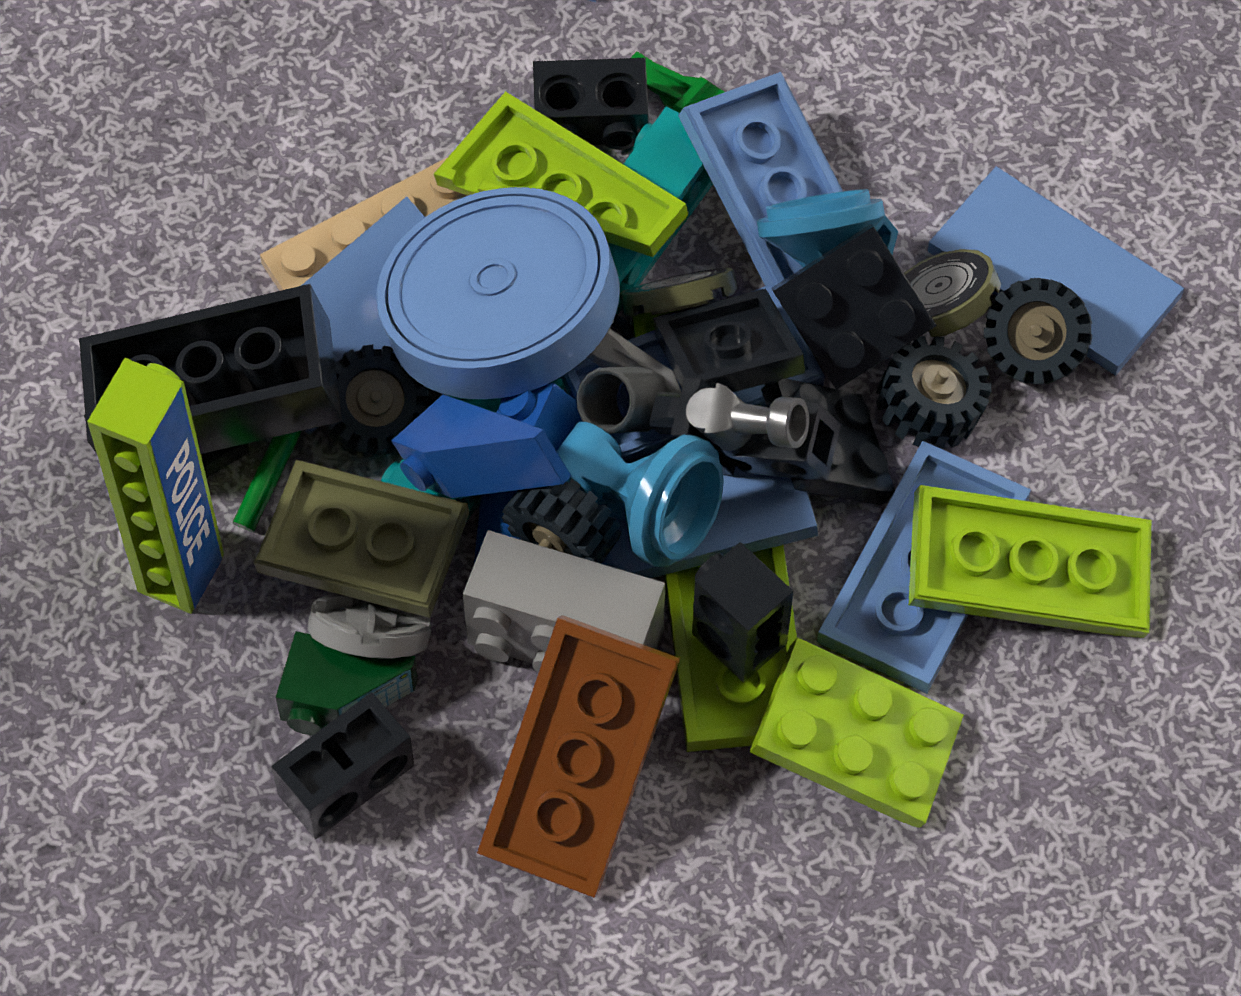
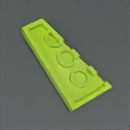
(528, 150)

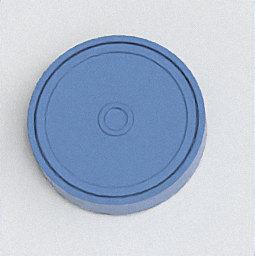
(498, 293)

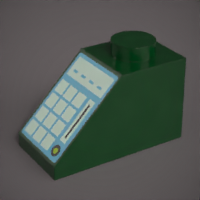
(325, 683)

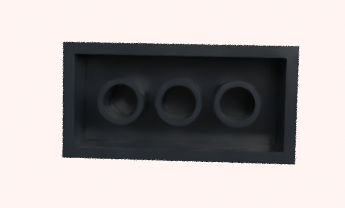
(245, 366)

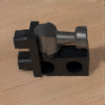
(779, 441)

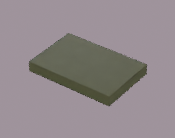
(362, 538)

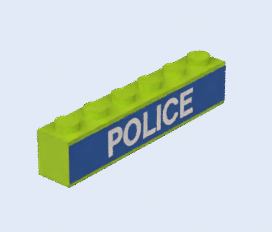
(157, 483)

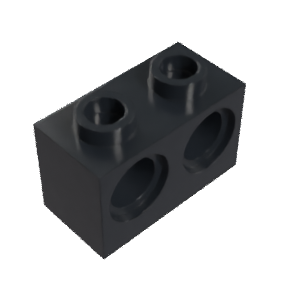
(590, 92)
(741, 610)
(343, 765)

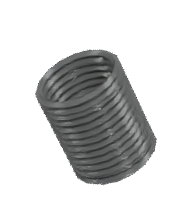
(599, 398)

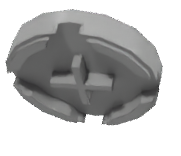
(367, 628)

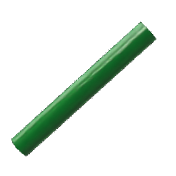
(265, 481)

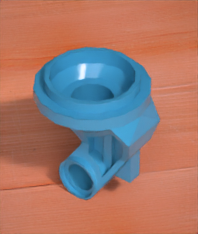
(819, 223)
(662, 497)

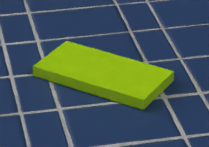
(1030, 562)

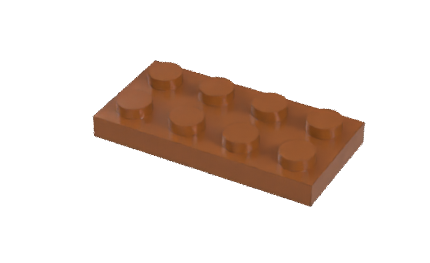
(578, 755)

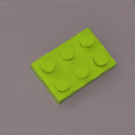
(857, 733)

